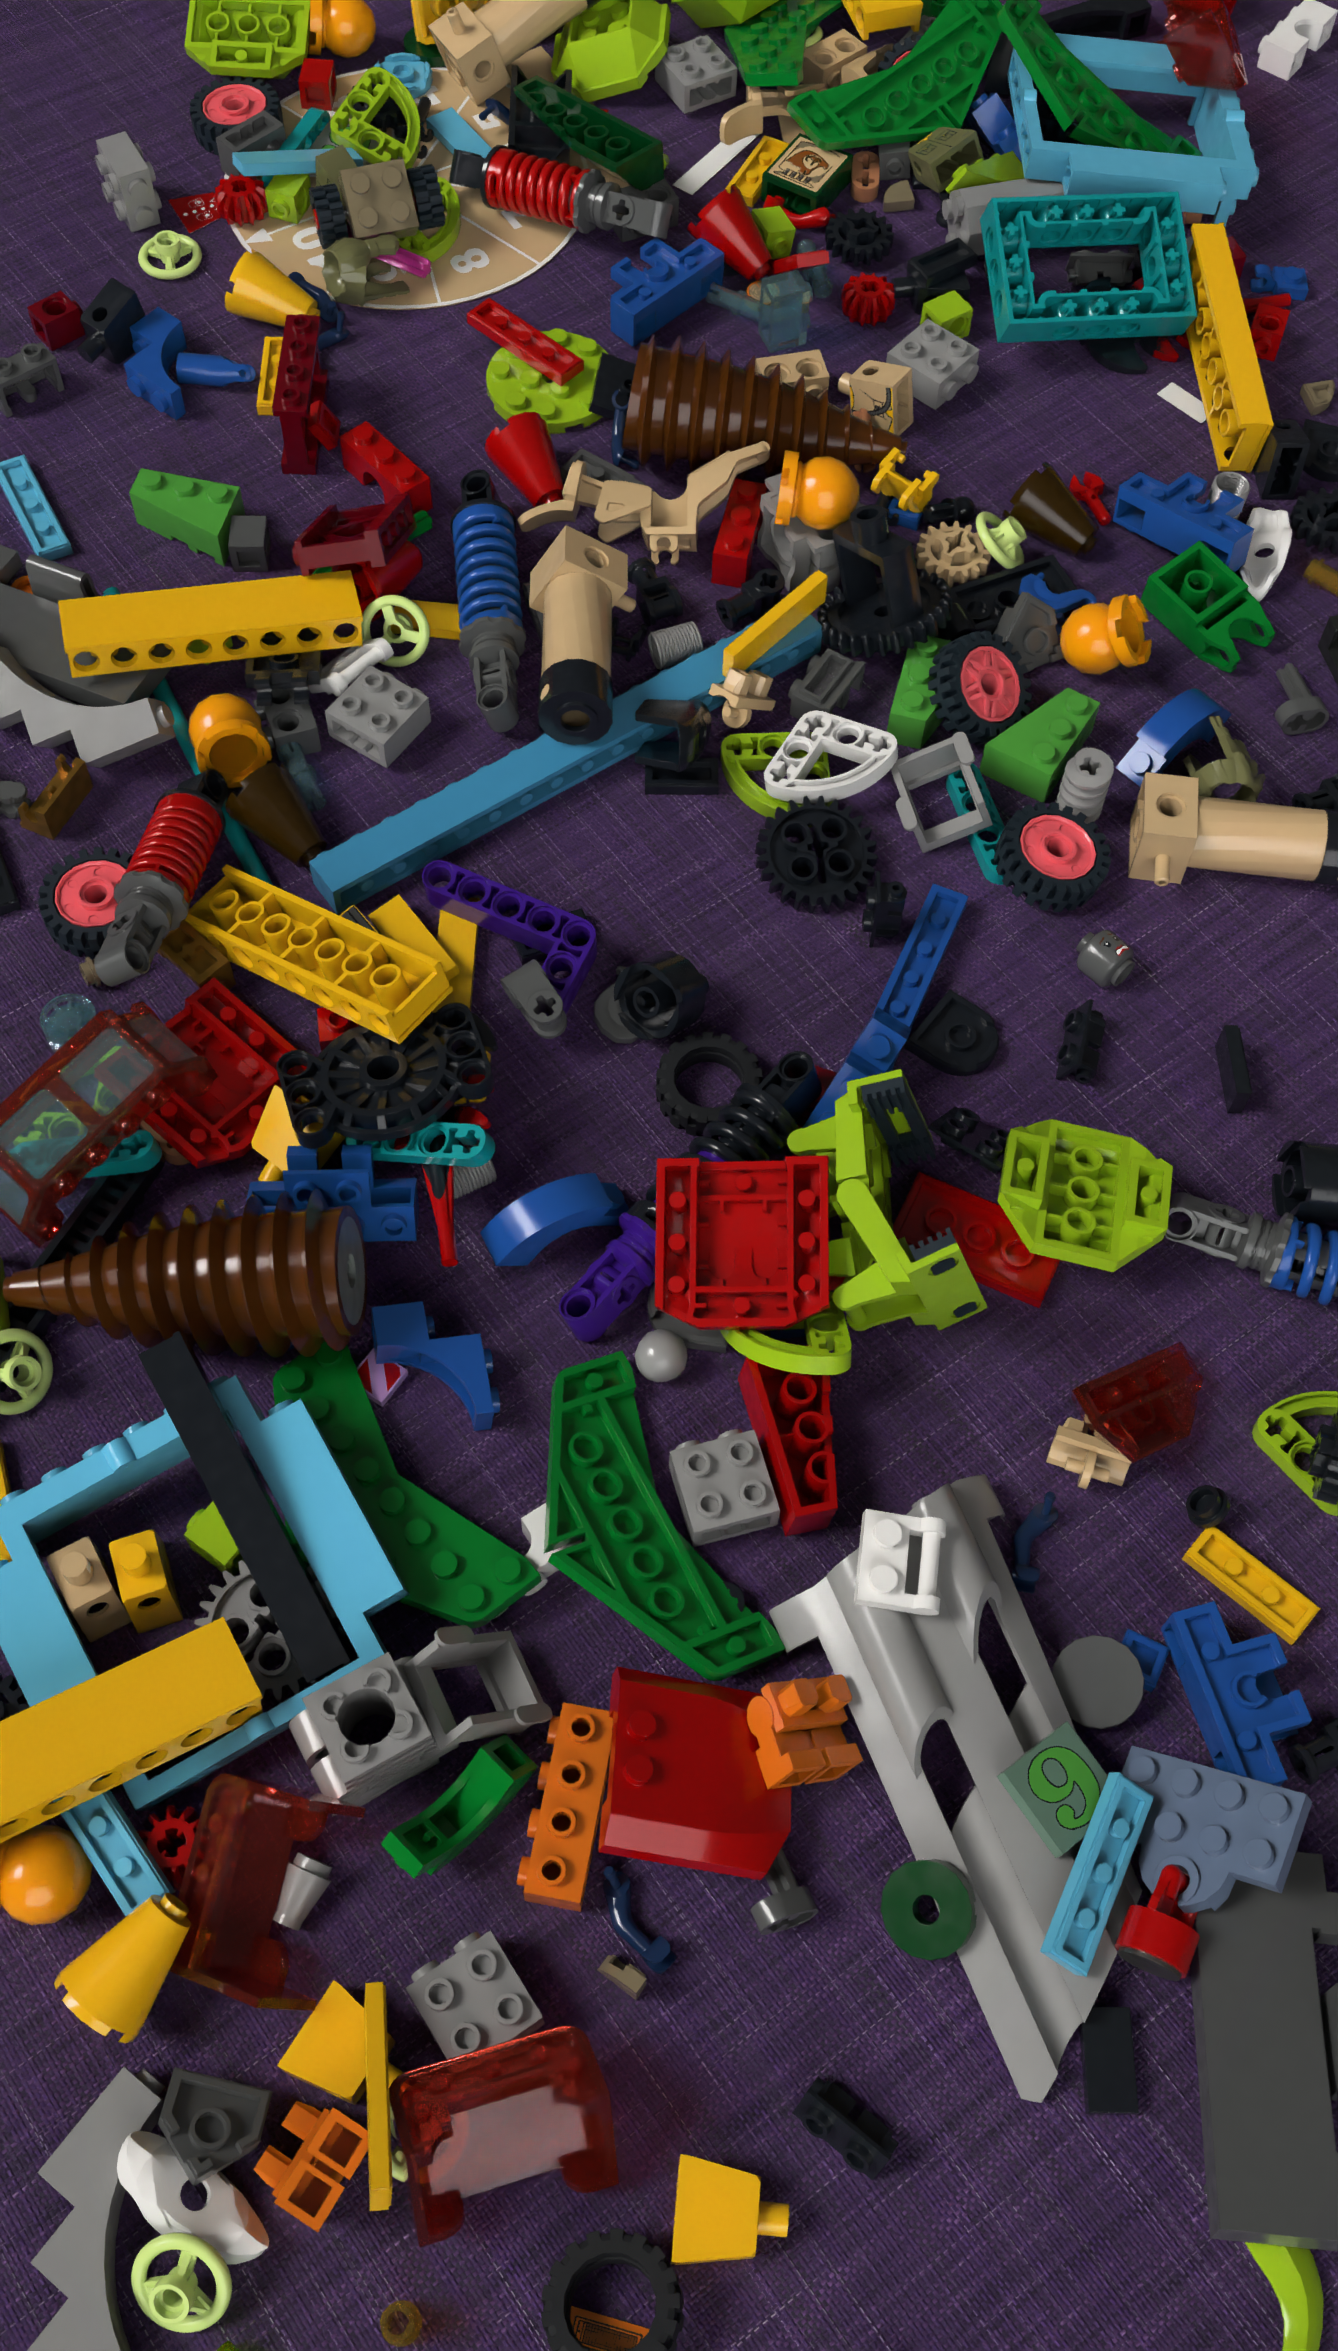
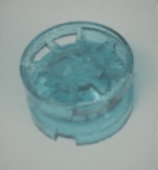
(66, 1019)

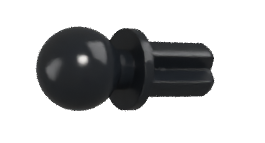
(950, 510)

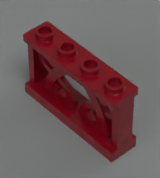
(297, 386)
(329, 541)

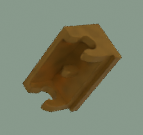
(58, 799)
(196, 956)

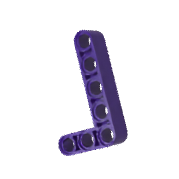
(520, 927)

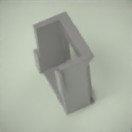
(928, 766)
(502, 1672)

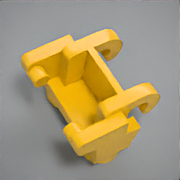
(911, 494)

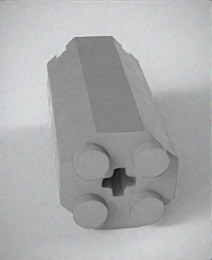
(968, 204)

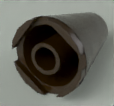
(1053, 513)
(277, 814)

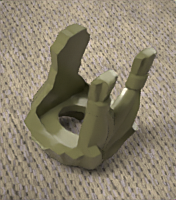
(349, 270)
(1236, 768)

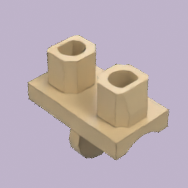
(743, 694)
(1086, 1455)

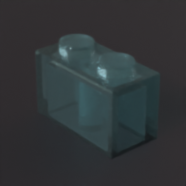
(784, 310)

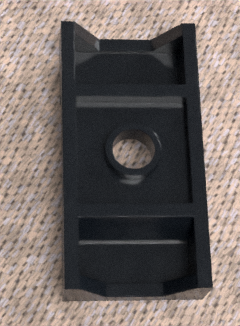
(527, 132)

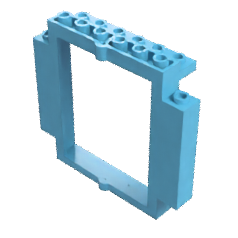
(1204, 182)
(313, 1499)

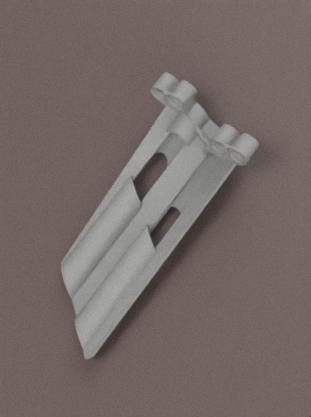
(927, 1669)

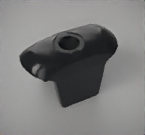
(693, 726)

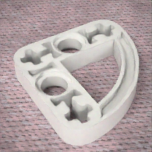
(875, 758)

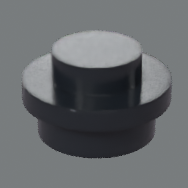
(1207, 1506)

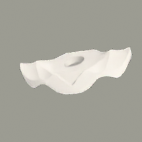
(1273, 532)
(155, 2181)

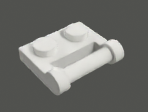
(350, 665)
(885, 1557)

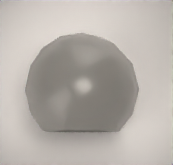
(661, 1355)

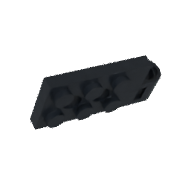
(978, 601)

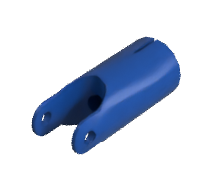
(211, 370)

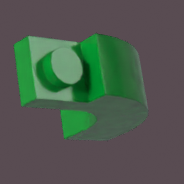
(462, 1811)

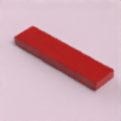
(799, 261)
(525, 341)

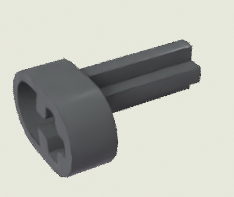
(1303, 711)
(788, 1904)

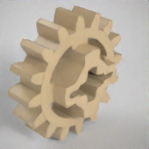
(952, 553)

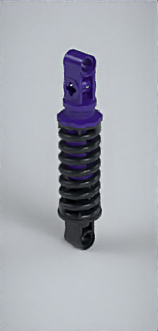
(763, 1120)

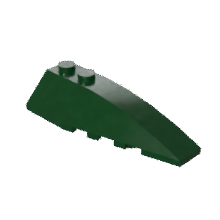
(595, 133)

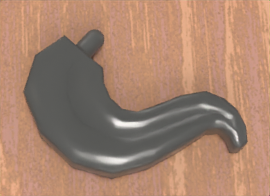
(607, 1016)

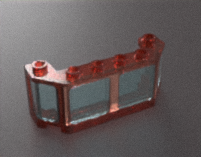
(84, 1106)

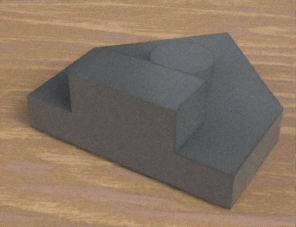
(1031, 631)
(211, 2121)

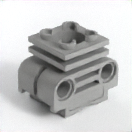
(796, 548)
(365, 1771)

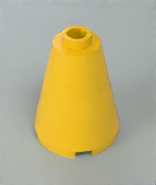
(266, 292)
(124, 1969)

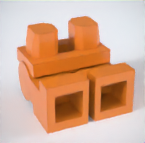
(802, 1731)
(312, 2179)

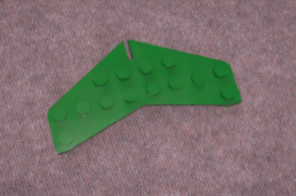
(773, 42)
(1075, 91)
(913, 96)
(629, 1547)
(439, 1554)

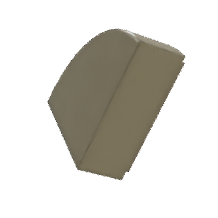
(898, 197)
(1317, 395)
(624, 1976)

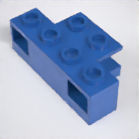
(665, 290)
(1177, 521)
(384, 1206)
(1234, 1692)

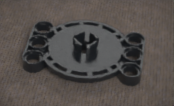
(352, 1090)

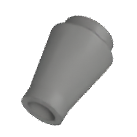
(301, 1889)

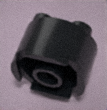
(660, 995)
(1307, 1182)

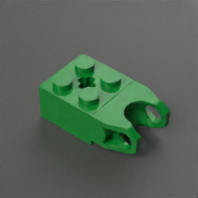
(1206, 606)

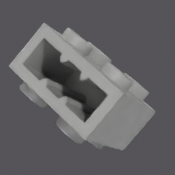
(696, 74)
(128, 181)
(938, 362)
(378, 716)
(723, 1487)
(473, 1998)

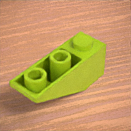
(983, 172)

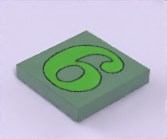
(1056, 1787)

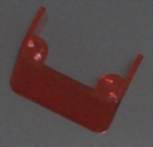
(1204, 44)
(236, 1885)

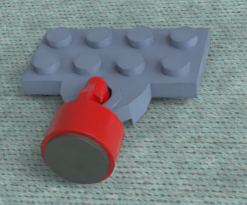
(1194, 1846)

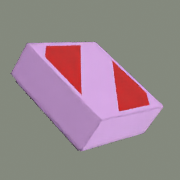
(380, 1379)

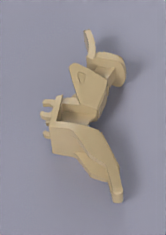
(748, 118)
(627, 505)

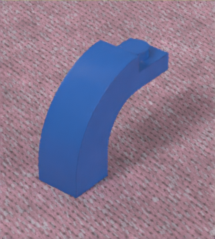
(1170, 731)
(549, 1212)

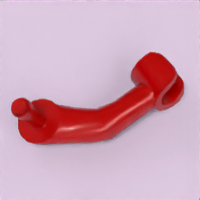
(812, 219)

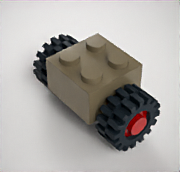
(378, 202)

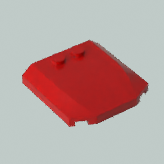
(244, 1057)
(742, 1241)
(689, 1779)

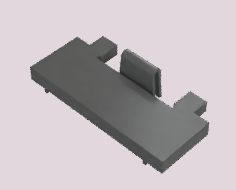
(34, 635)
(1268, 2062)

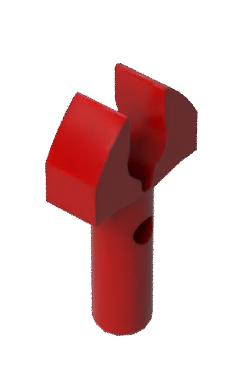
(1089, 493)

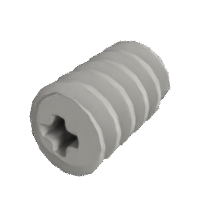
(1086, 783)

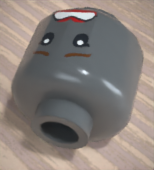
(1105, 958)

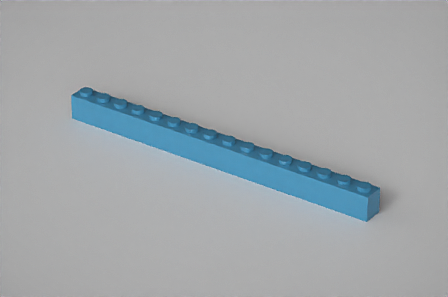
(528, 777)

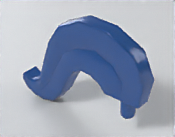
(1060, 602)

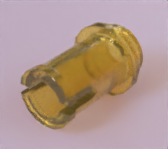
(1322, 575)
(413, 2327)

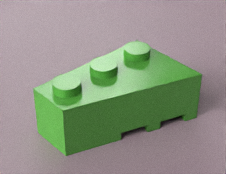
(187, 510)
(912, 714)
(1037, 748)

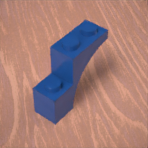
(993, 123)
(156, 343)
(869, 1056)
(408, 1338)

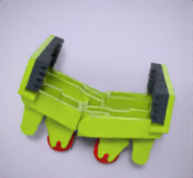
(926, 1283)

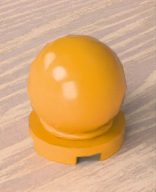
(341, 26)
(816, 492)
(1105, 635)
(228, 737)
(43, 1874)

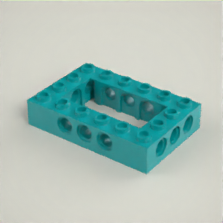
(1147, 219)

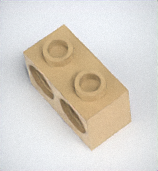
(826, 58)
(794, 365)

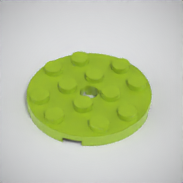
(521, 388)

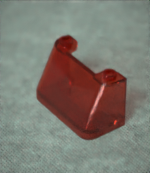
(500, 2121)

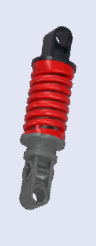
(556, 192)
(163, 875)

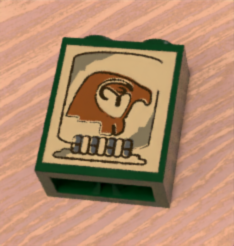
(807, 176)

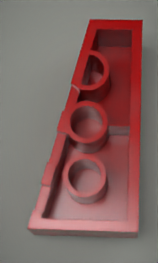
(795, 1441)

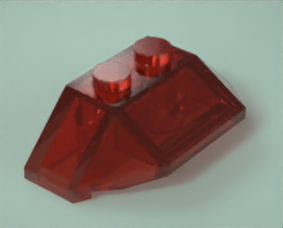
(1142, 1403)

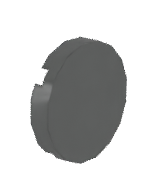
(1099, 1681)

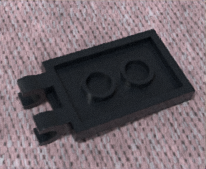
(284, 671)

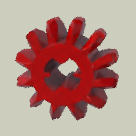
(241, 199)
(868, 299)
(163, 1837)

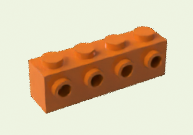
(569, 1809)

